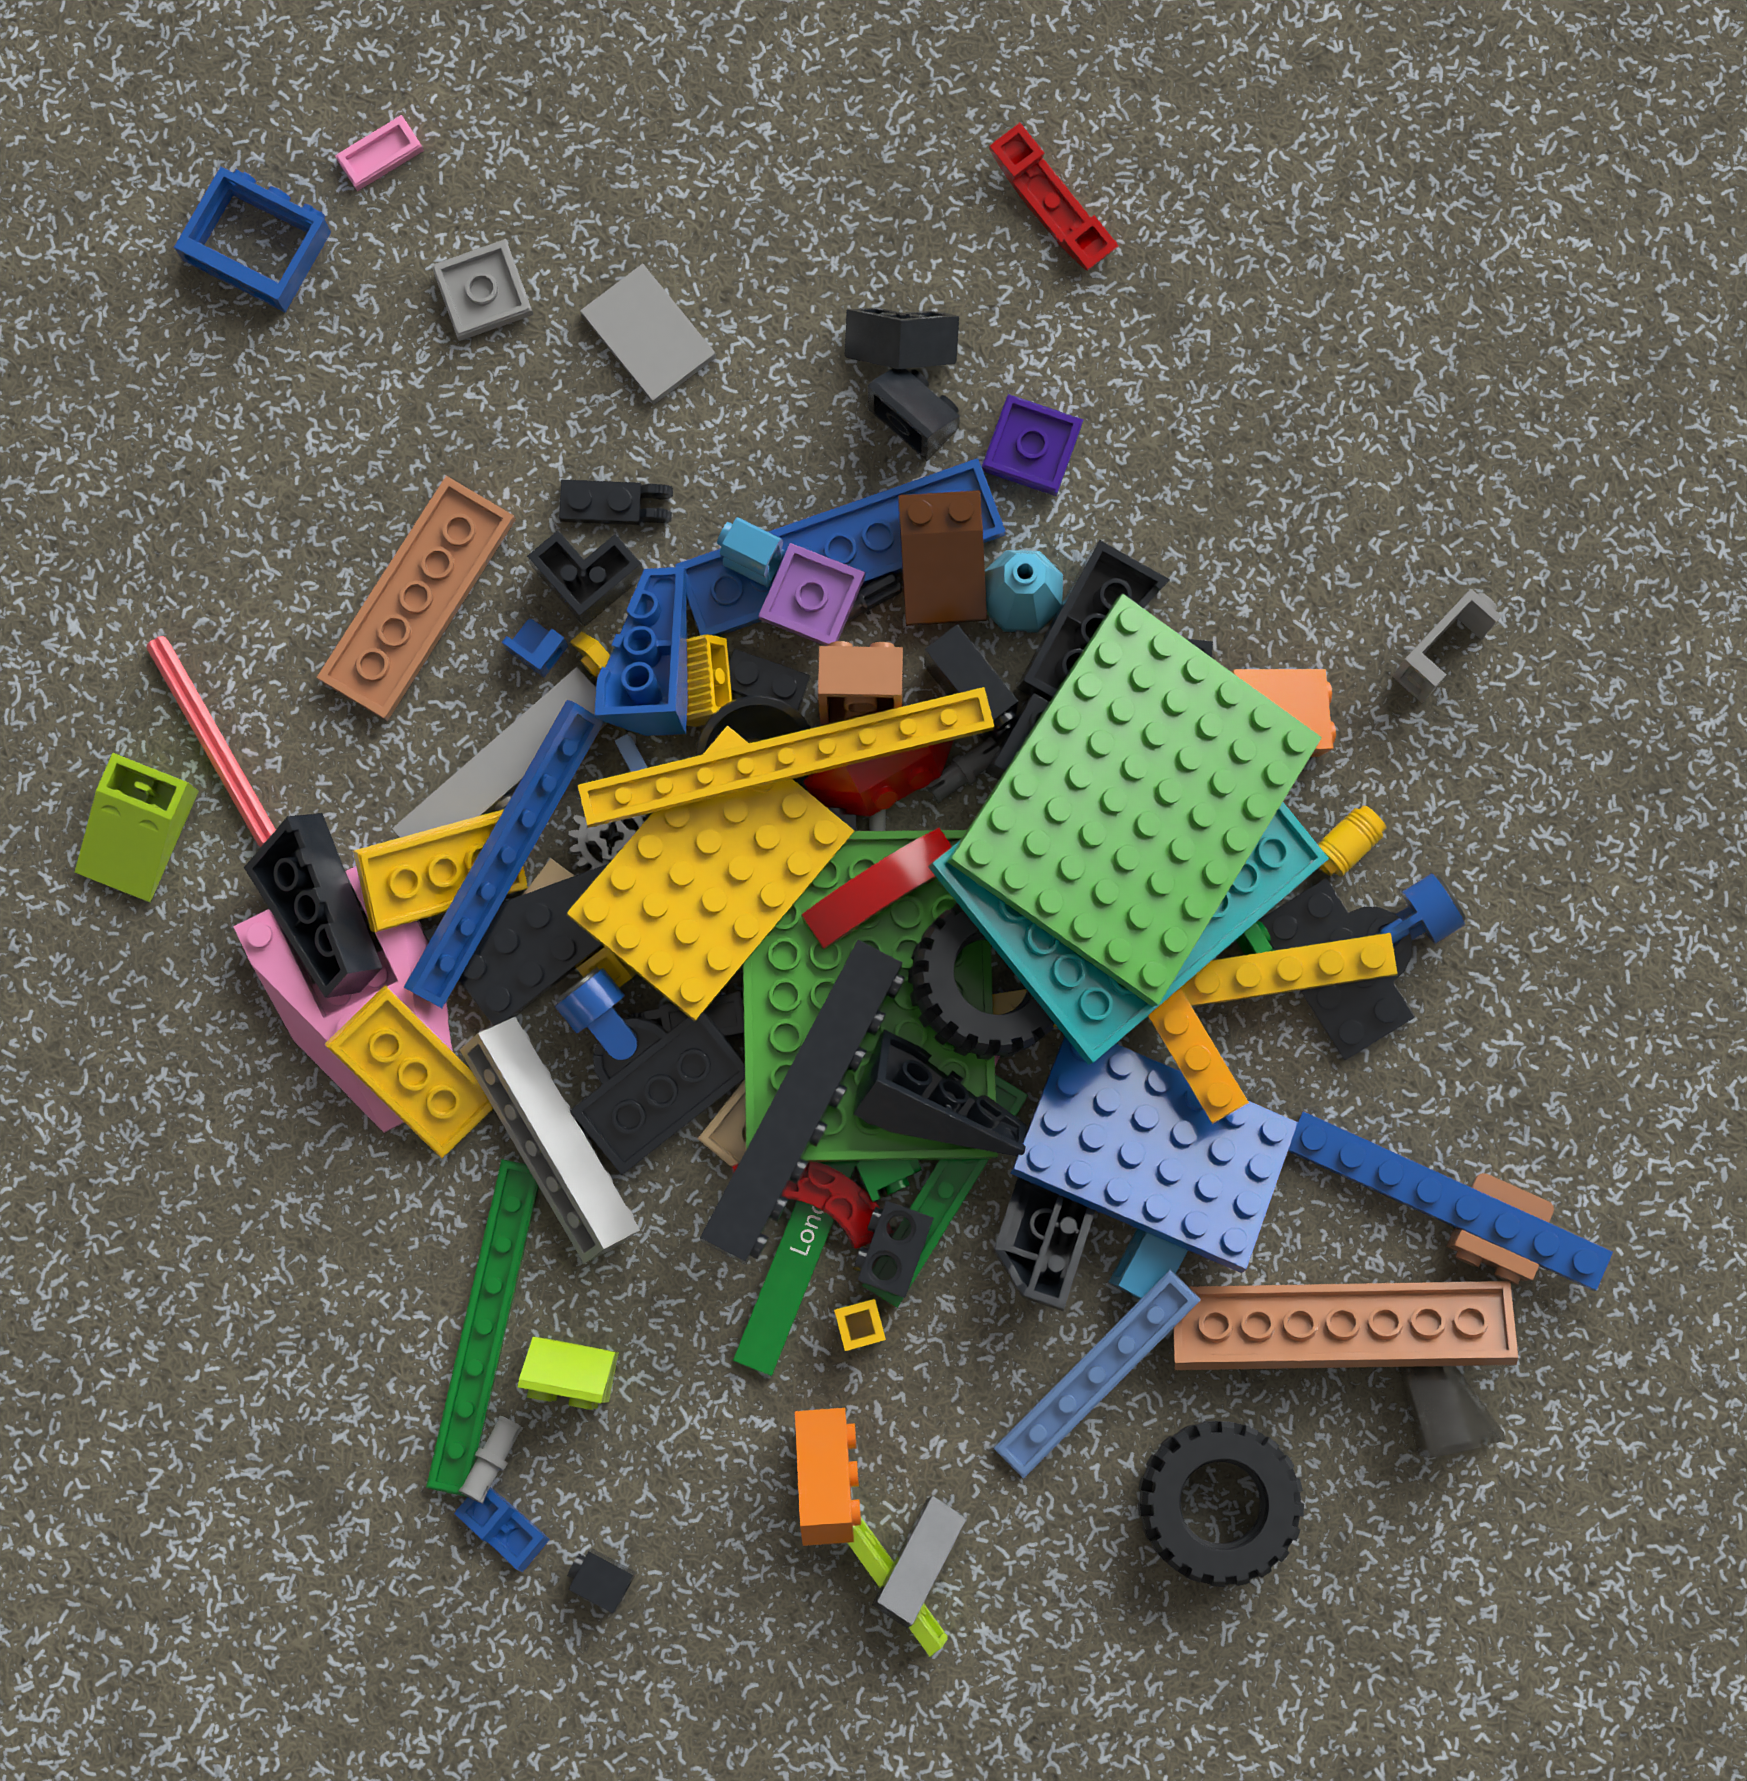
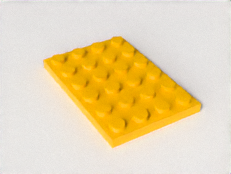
(709, 884)

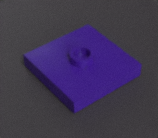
(1032, 445)

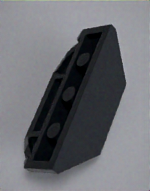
(1042, 1242)

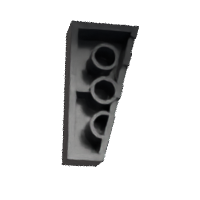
(1097, 586)
(315, 905)

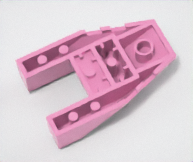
(316, 1019)

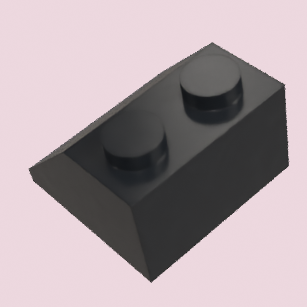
(913, 410)

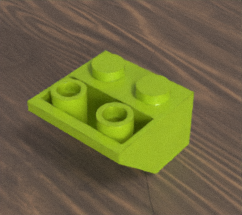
(568, 1371)

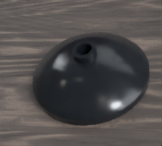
(754, 720)

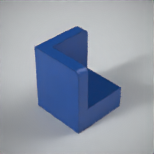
(536, 647)

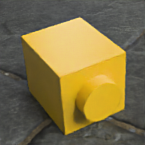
(860, 1325)

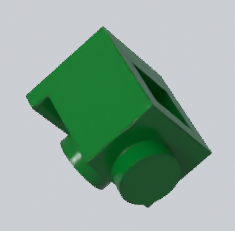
(886, 1174)

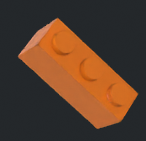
(826, 1476)

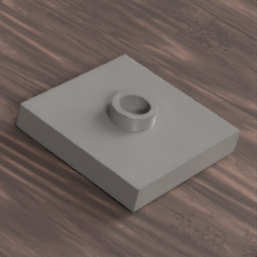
(482, 290)

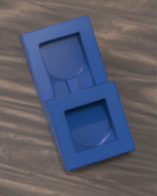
(503, 1528)

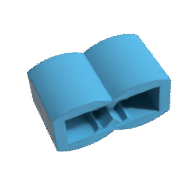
(750, 551)

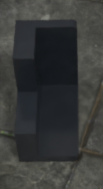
(901, 338)

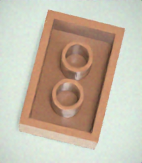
(858, 680)

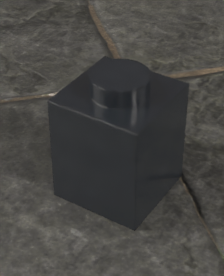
(600, 1579)

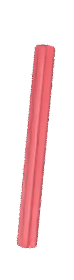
(211, 739)

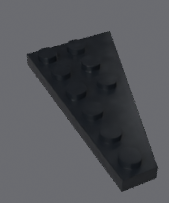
(528, 948)

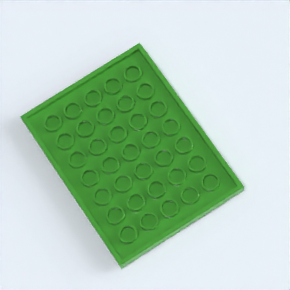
(1135, 800)
(793, 976)

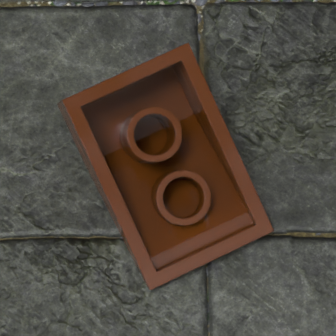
(942, 557)

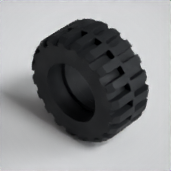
(950, 1013)
(1277, 1516)

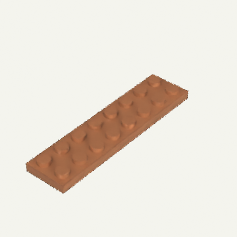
(1348, 1326)

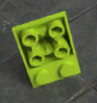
(133, 826)

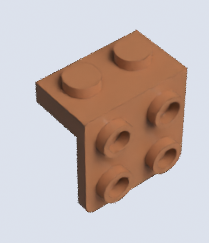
(1477, 1250)

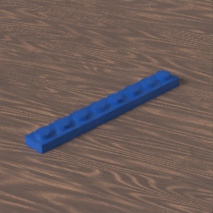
(504, 854)
(1449, 1201)

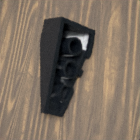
(918, 1100)

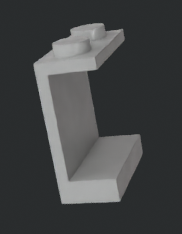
(1418, 672)

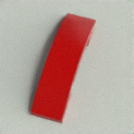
(1050, 199)
(875, 889)

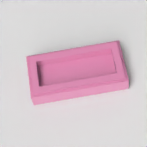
(379, 153)

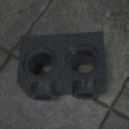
(904, 1252)

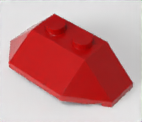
(879, 782)

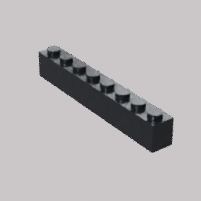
(802, 1102)

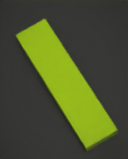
(878, 1565)

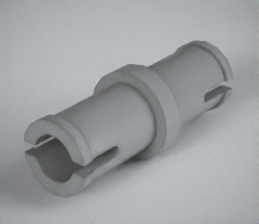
(490, 1459)

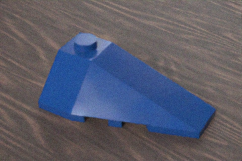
(647, 671)

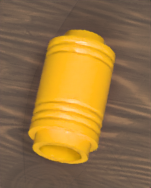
(1351, 840)

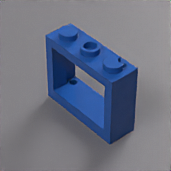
(273, 201)

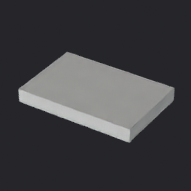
(648, 334)

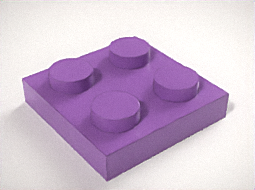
(811, 595)

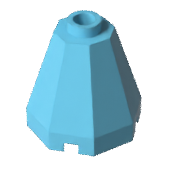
(1023, 591)

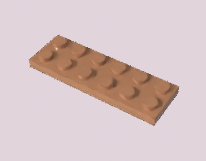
(416, 598)

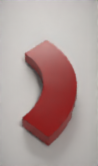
(838, 1198)

